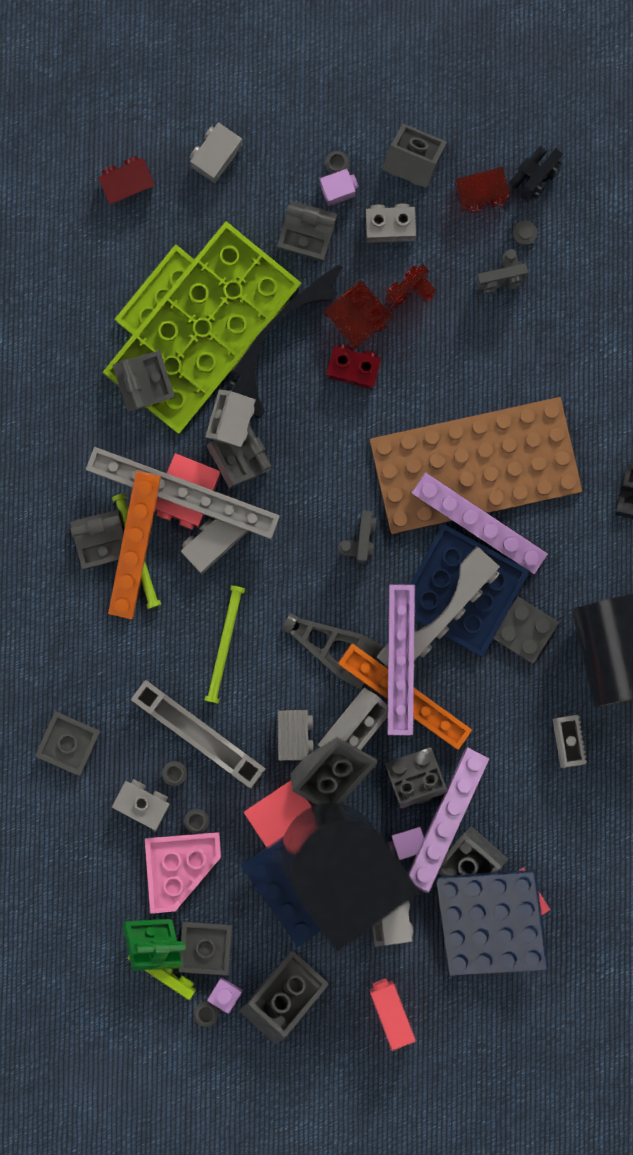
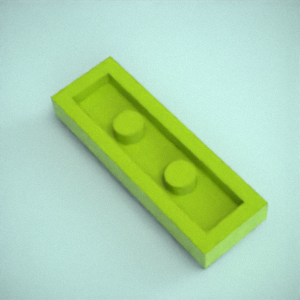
(181, 985)

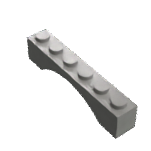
(473, 574)
(198, 734)

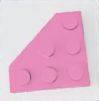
(178, 866)

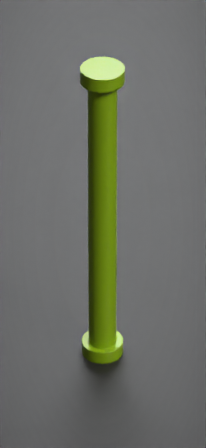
(146, 580)
(224, 644)

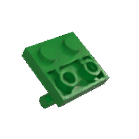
(152, 944)

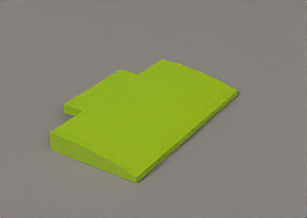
(202, 317)

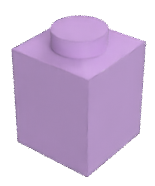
(338, 187)
(406, 843)
(224, 995)

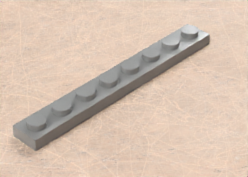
(187, 494)

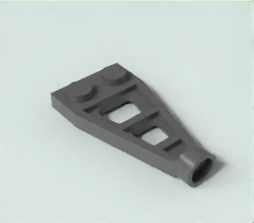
(323, 655)

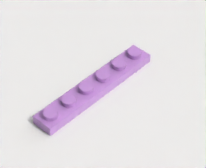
(479, 523)
(401, 659)
(447, 819)

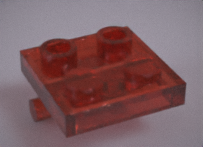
(415, 281)
(358, 314)

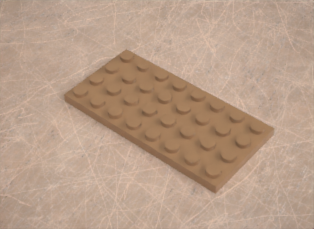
(486, 458)

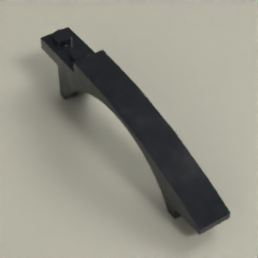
(246, 366)

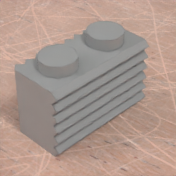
(293, 734)
(569, 741)

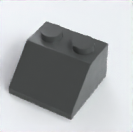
(414, 155)
(472, 856)

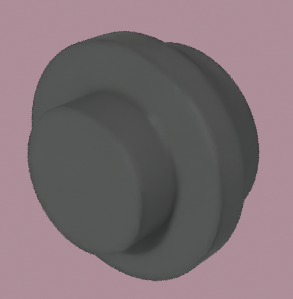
(336, 162)
(525, 232)
(174, 773)
(196, 821)
(205, 1014)

